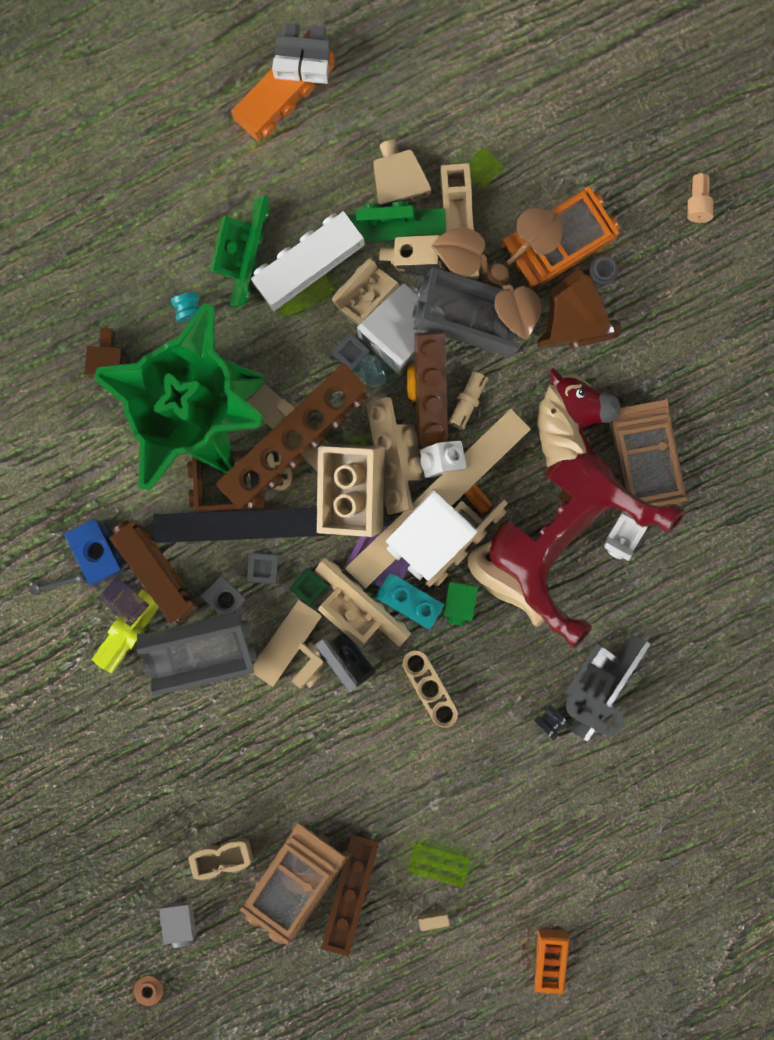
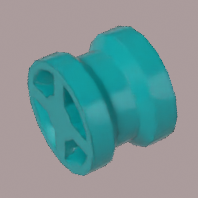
(186, 306)

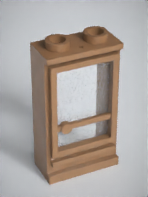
(648, 453)
(294, 884)

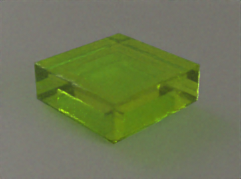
(484, 167)

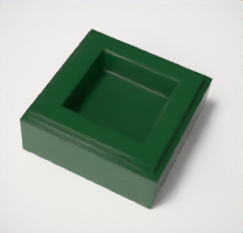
(309, 587)

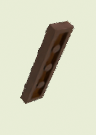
(431, 387)
(350, 895)

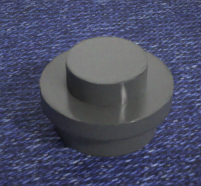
(603, 270)

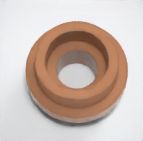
(156, 986)

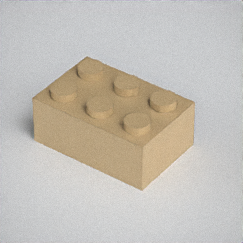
(350, 489)

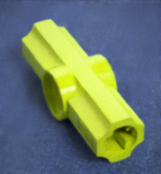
(123, 637)

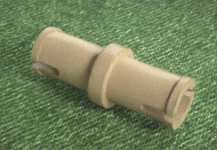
(468, 400)

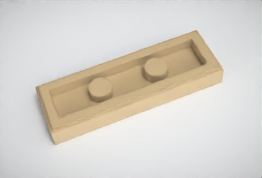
(285, 643)

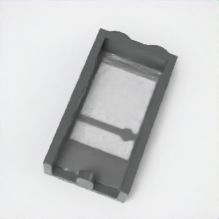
(462, 311)
(197, 653)

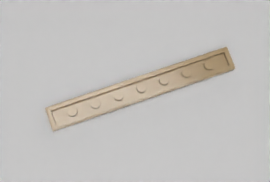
(449, 486)

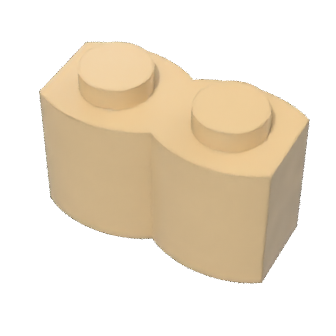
(214, 859)

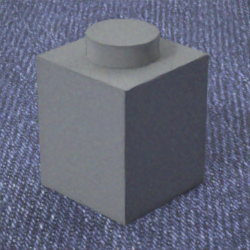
(177, 923)

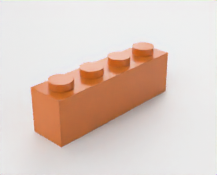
(271, 101)

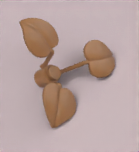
(462, 254)

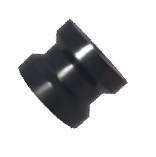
(551, 722)

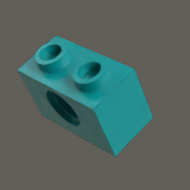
(409, 601)

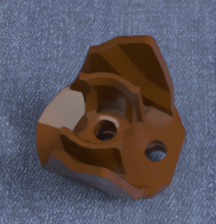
(577, 315)

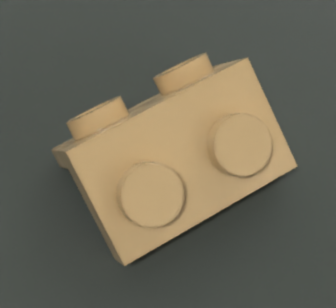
(364, 292)
(310, 672)

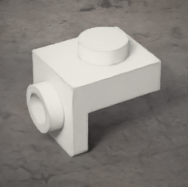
(442, 458)
(624, 537)

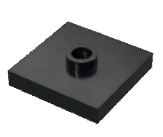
(345, 659)

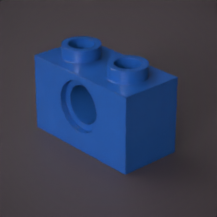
(81, 543)

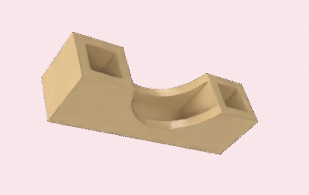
(457, 199)

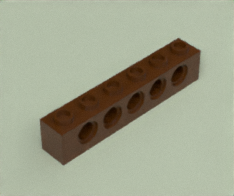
(234, 482)

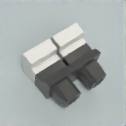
(291, 49)

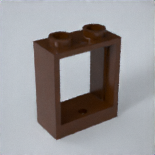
(196, 495)

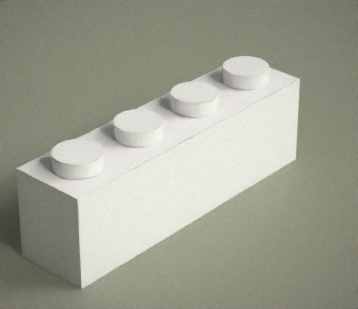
(308, 260)

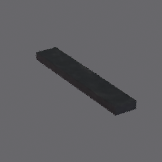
(235, 525)

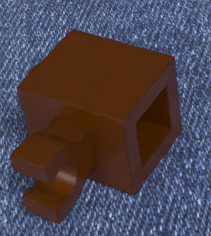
(104, 354)

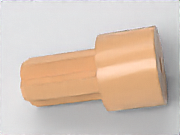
(700, 204)

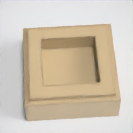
(433, 920)

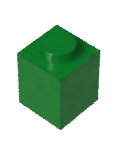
(460, 603)

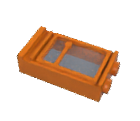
(585, 232)

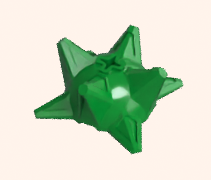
(184, 400)

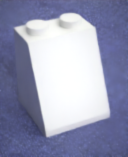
(391, 329)
(430, 536)

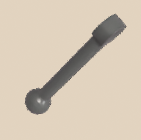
(36, 589)

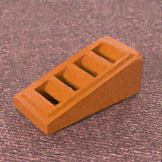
(551, 942)

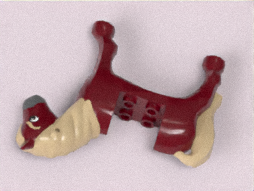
(522, 565)

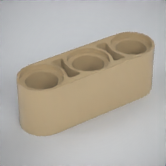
(431, 703)

